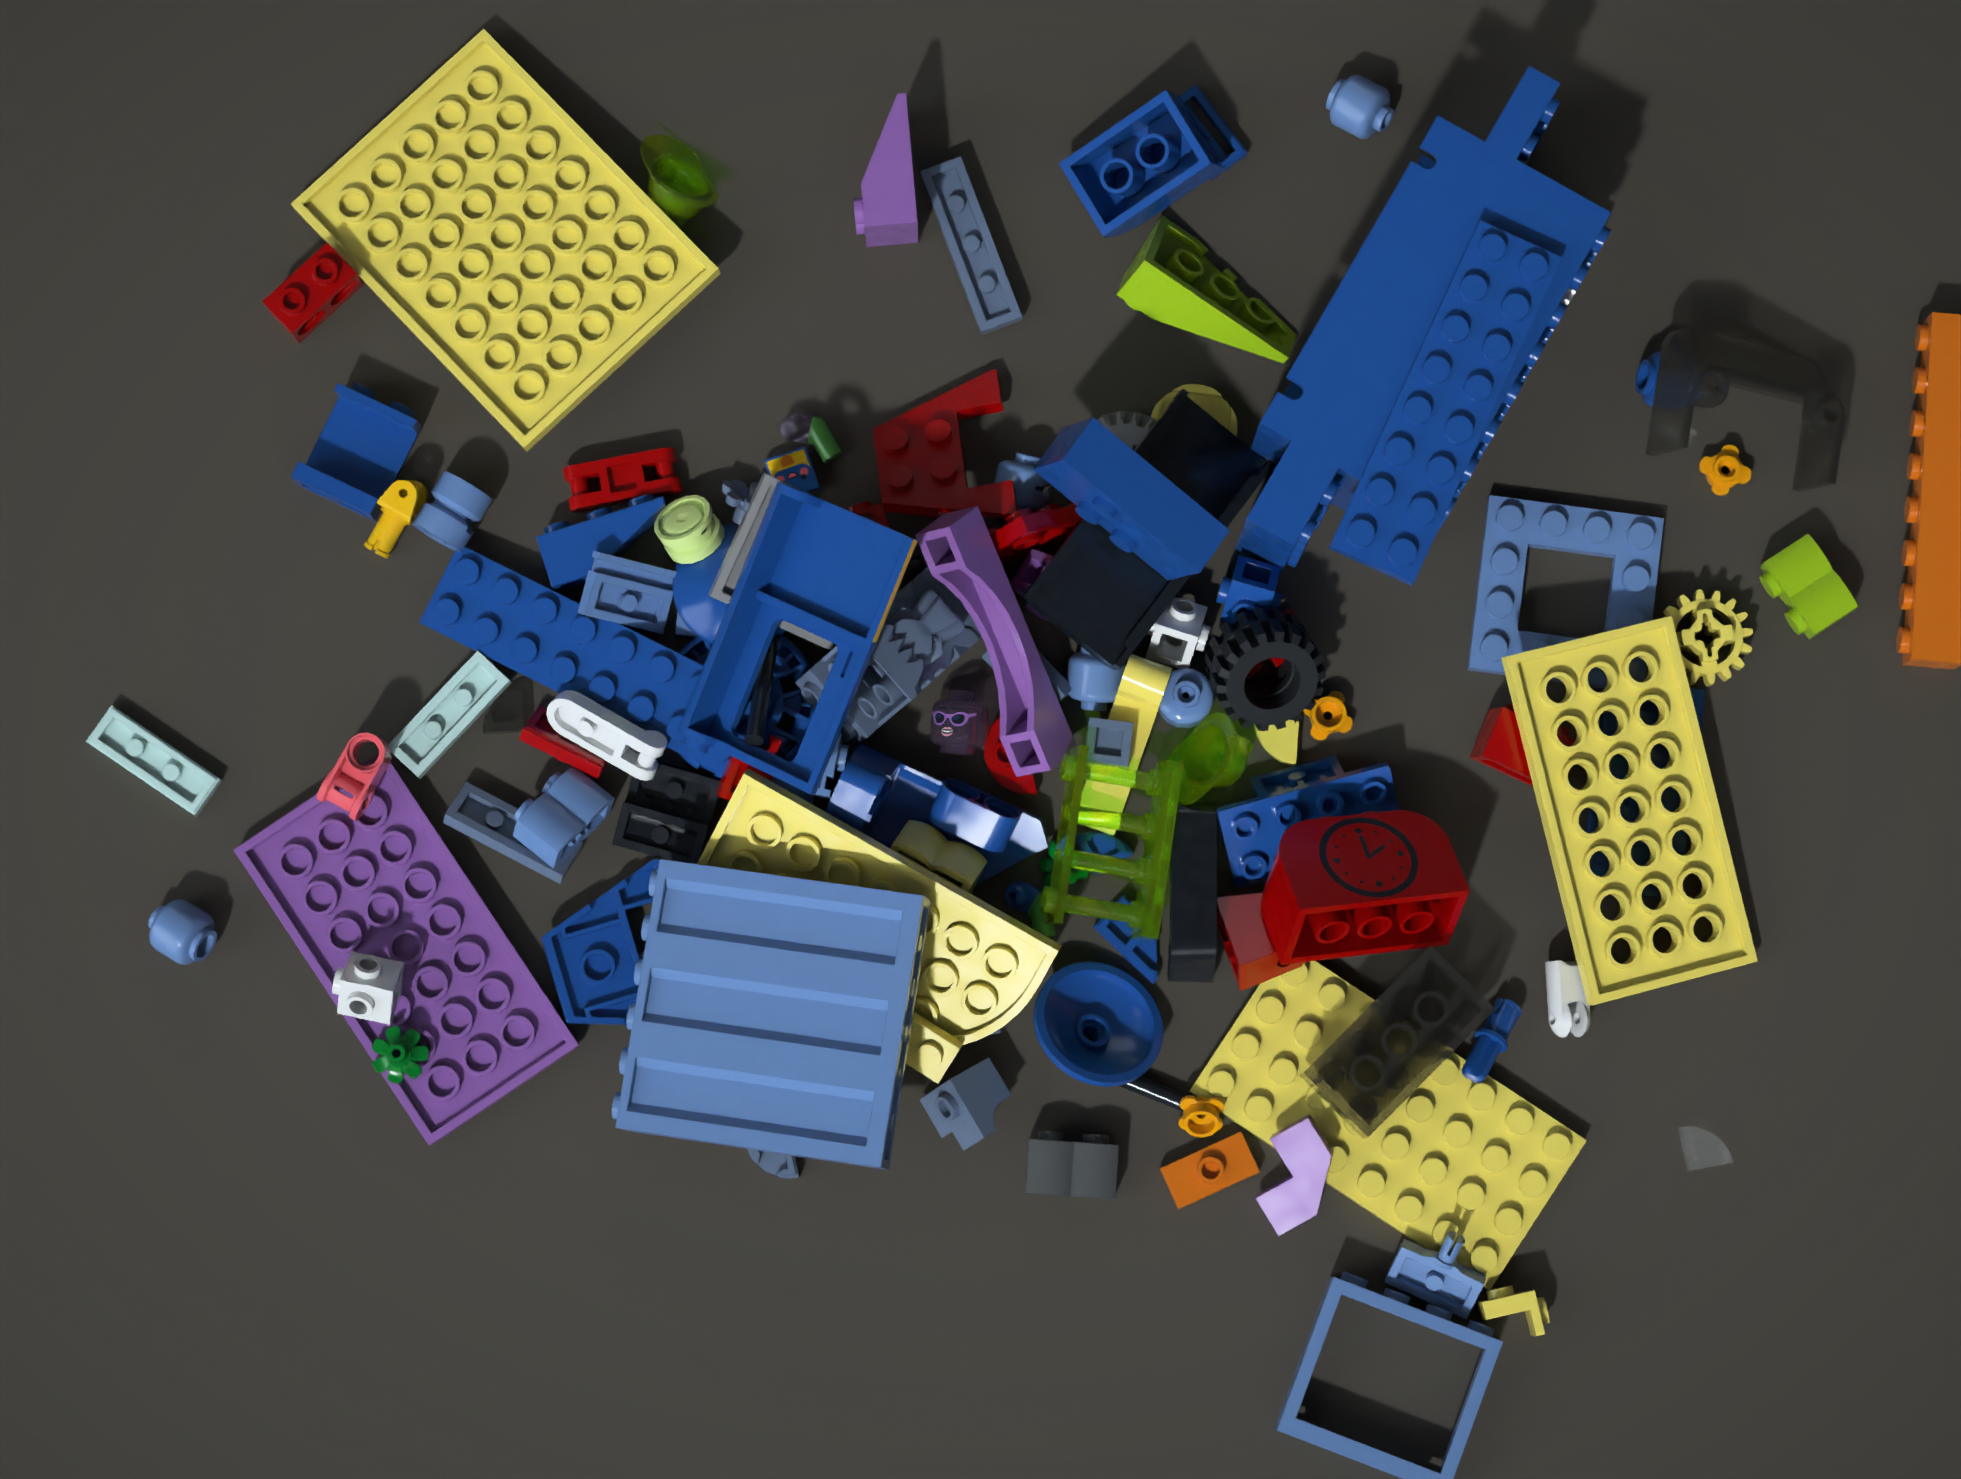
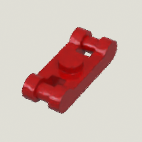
(622, 479)

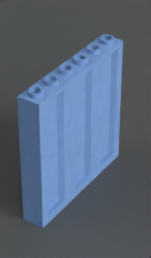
(772, 1013)

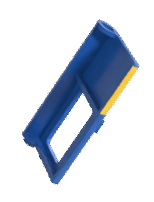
(823, 575)

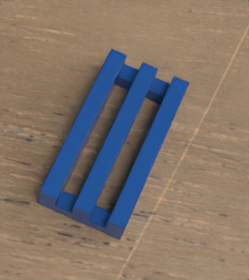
(1238, 151)

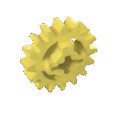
(1702, 618)

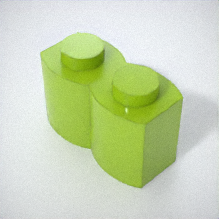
(1807, 587)

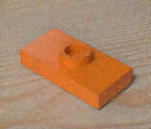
(1209, 1170)

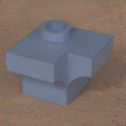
(967, 1104)

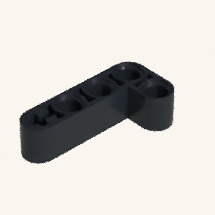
(1193, 894)

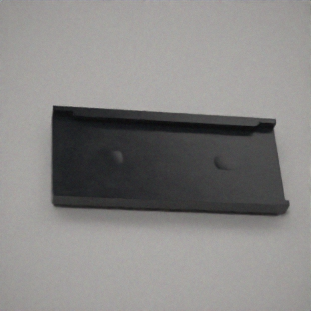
(1113, 596)

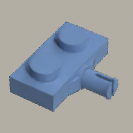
(1436, 1275)

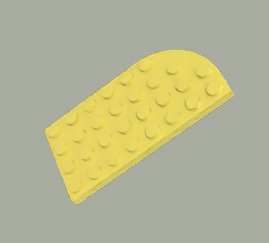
(975, 958)

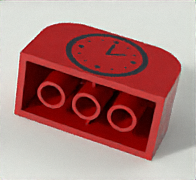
(1362, 887)

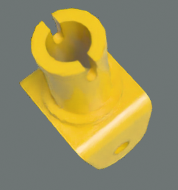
(399, 508)

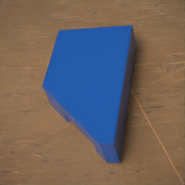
(1137, 952)

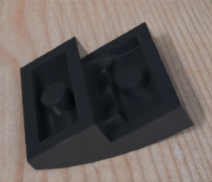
(668, 814)

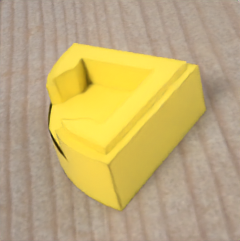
(1281, 743)

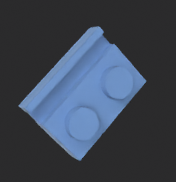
(627, 592)
(834, 769)

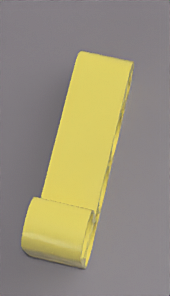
(1135, 702)

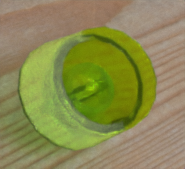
(676, 178)
(1211, 757)

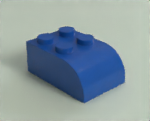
(1141, 165)

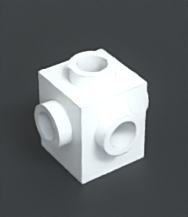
(1178, 633)
(368, 987)

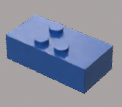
(1130, 500)

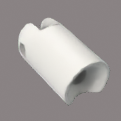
(1566, 999)

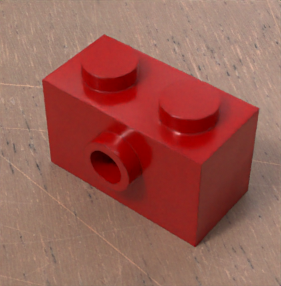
(1501, 744)

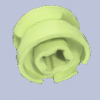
(689, 529)

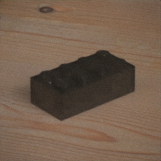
(1397, 1042)

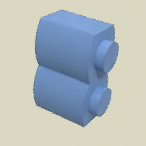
(562, 816)

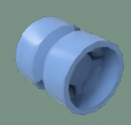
(452, 512)

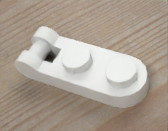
(606, 734)

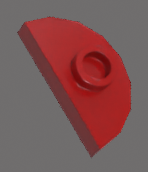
(1000, 766)

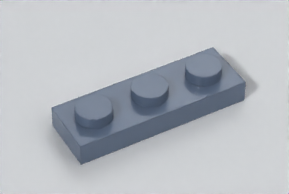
(493, 825)

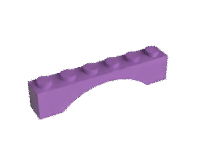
(1030, 715)

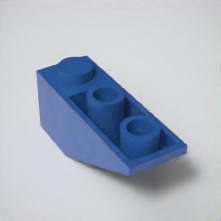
(569, 548)

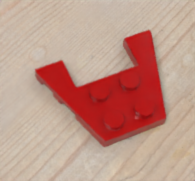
(924, 455)

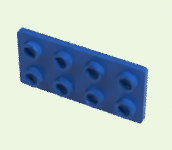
(1292, 795)

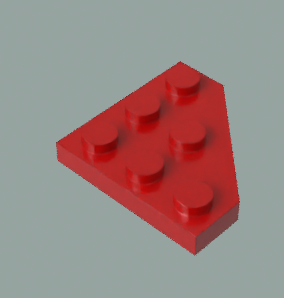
(1033, 530)

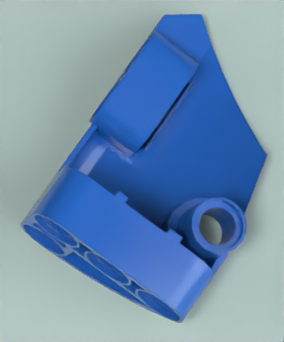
(883, 793)

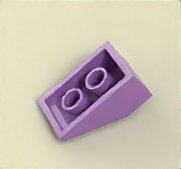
(888, 198)

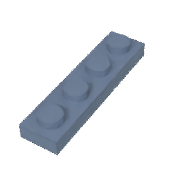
(971, 245)

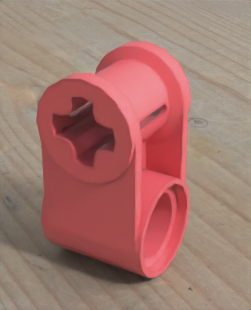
(355, 777)

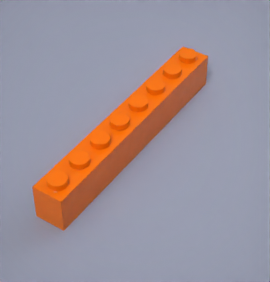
(1934, 511)

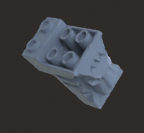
(917, 643)

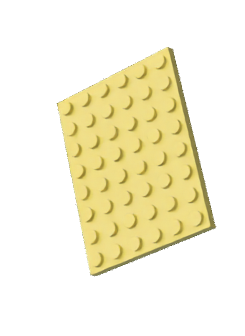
(505, 239)

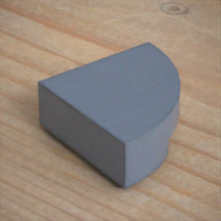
(776, 1164)

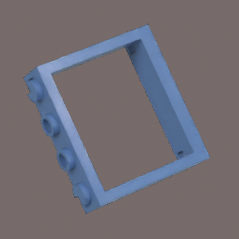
(1396, 1304)

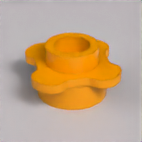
(1723, 482)
(1339, 722)
(1201, 1115)

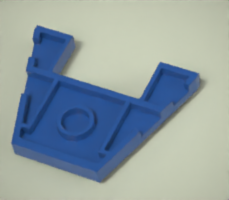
(596, 954)

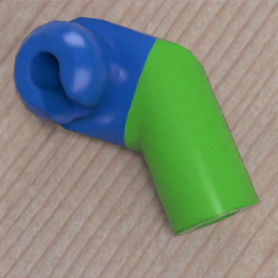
(1028, 900)

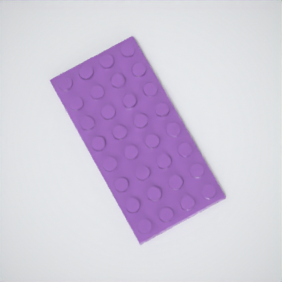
(402, 896)

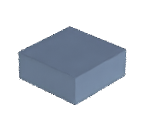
(1109, 742)

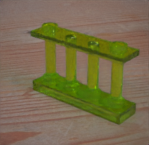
(1155, 827)

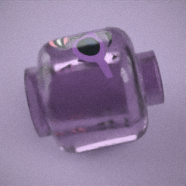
(959, 723)

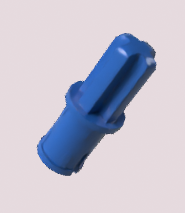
(1491, 1040)

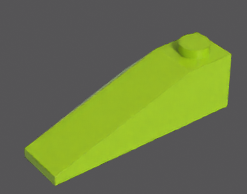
(1183, 289)

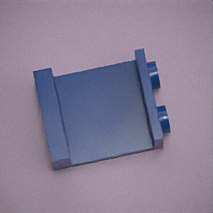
(359, 450)

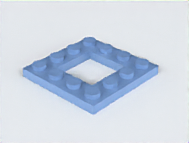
(1518, 524)

